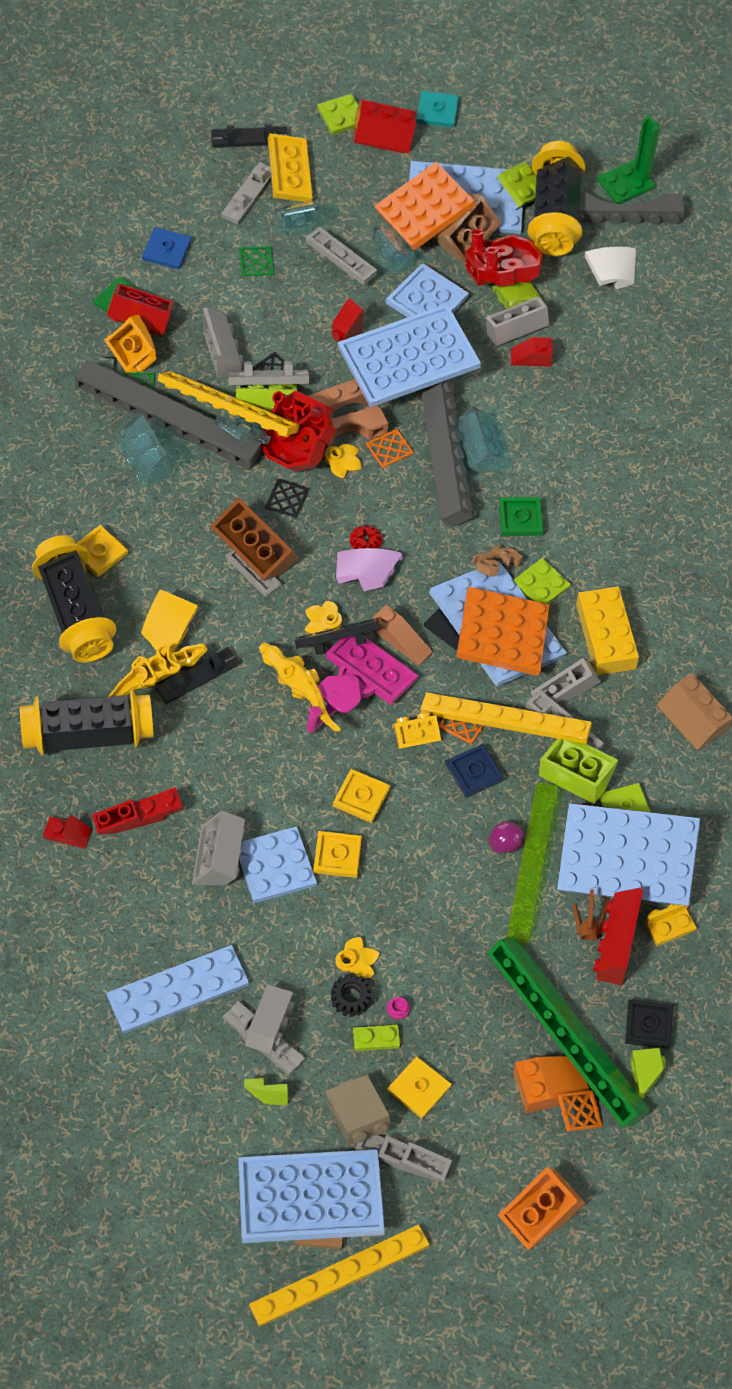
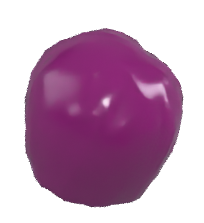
(506, 837)

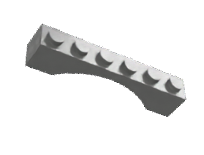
(664, 208)

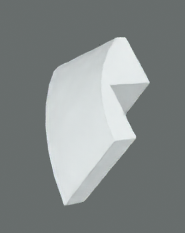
(613, 265)

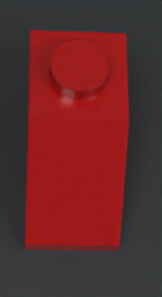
(347, 322)
(532, 352)

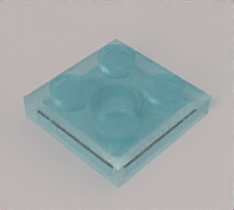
(242, 429)

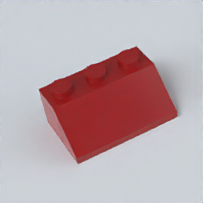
(384, 126)
(131, 301)

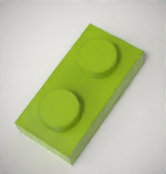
(376, 1038)

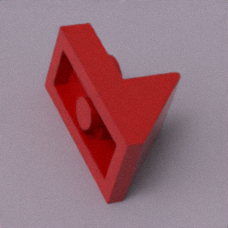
(68, 832)

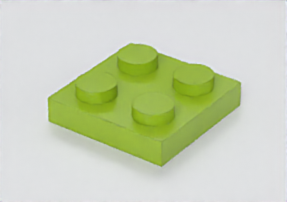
(339, 113)
(519, 183)
(541, 583)

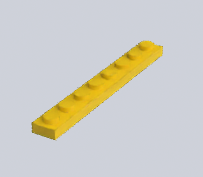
(233, 405)
(506, 718)
(338, 1275)

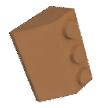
(458, 236)
(695, 712)

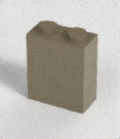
(357, 1110)

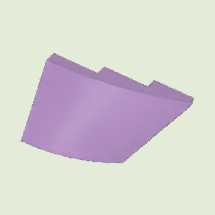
(367, 565)

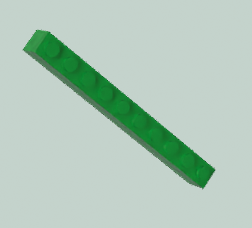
(568, 1032)

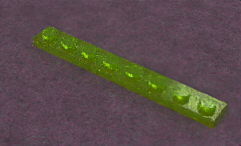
(532, 862)

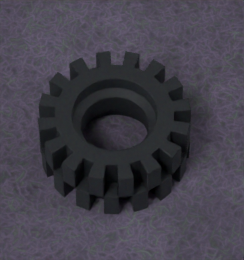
(351, 983)

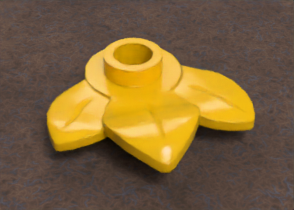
(344, 461)
(321, 617)
(360, 958)

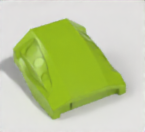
(515, 294)

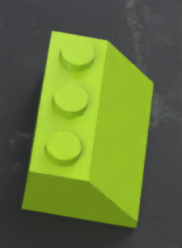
(260, 396)
(578, 768)

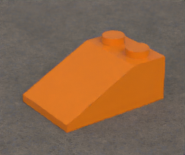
(545, 1078)
(541, 1208)

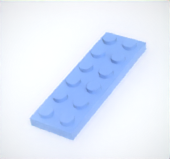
(177, 989)

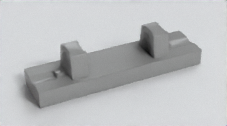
(247, 194)
(341, 256)
(251, 377)
(543, 704)
(283, 1055)

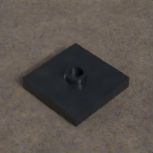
(442, 628)
(649, 1024)

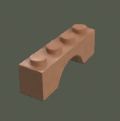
(340, 395)
(367, 422)

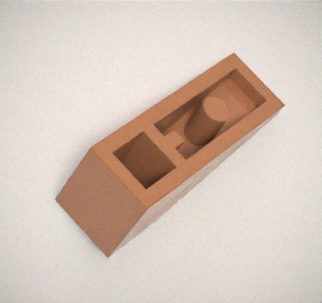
(401, 635)

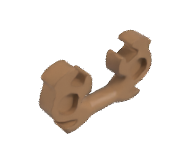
(490, 567)

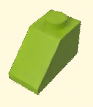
(646, 1069)

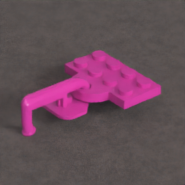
(362, 672)

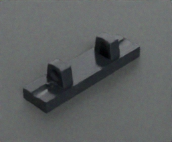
(244, 136)
(318, 638)
(197, 675)

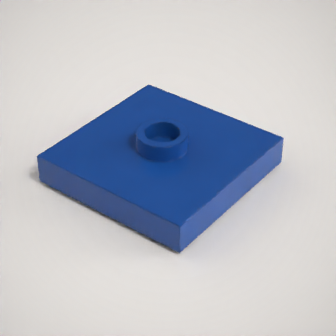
(166, 248)

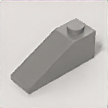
(570, 682)

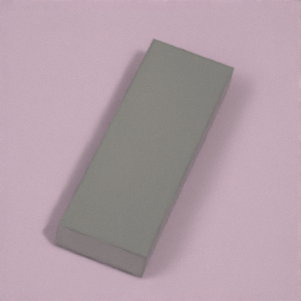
(265, 587)

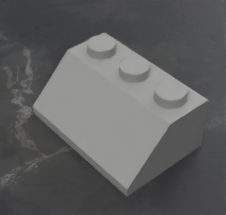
(221, 343)
(219, 850)

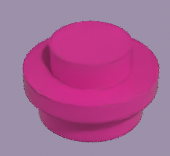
(398, 1008)

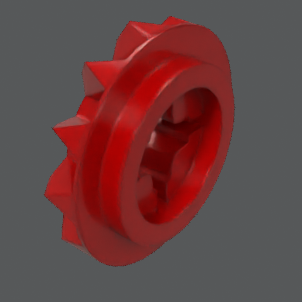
(357, 541)

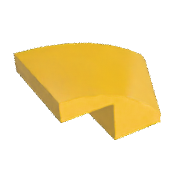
(168, 620)

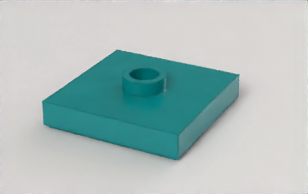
(437, 109)

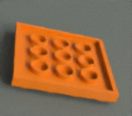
(425, 206)
(503, 631)

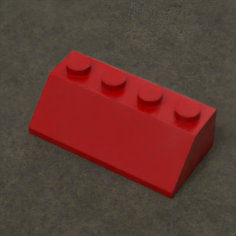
(618, 936)

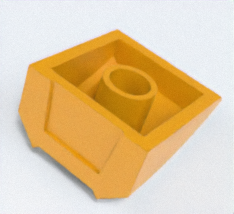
(132, 345)

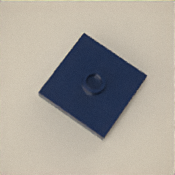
(474, 770)

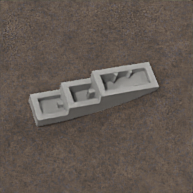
(408, 1157)

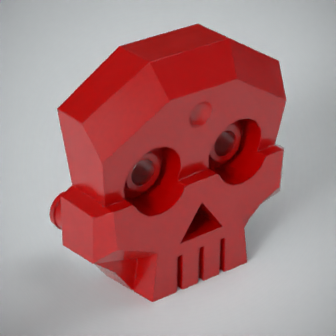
(502, 260)
(315, 423)

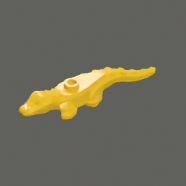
(150, 671)
(300, 680)

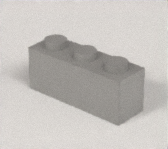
(517, 321)
(270, 1019)

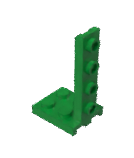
(634, 176)

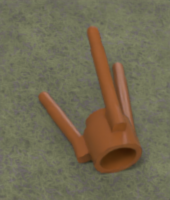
(589, 929)

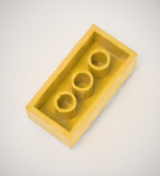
(607, 630)

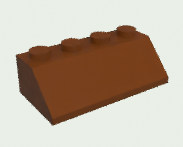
(254, 541)

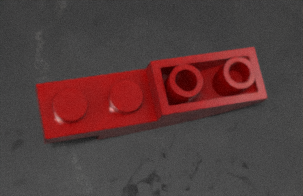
(137, 814)

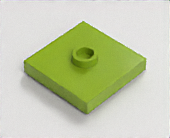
(625, 798)

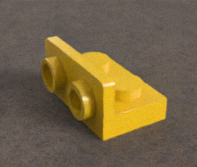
(416, 731)
(669, 924)

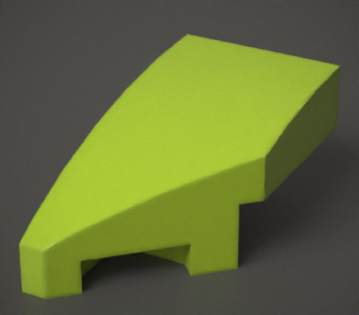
(267, 1094)

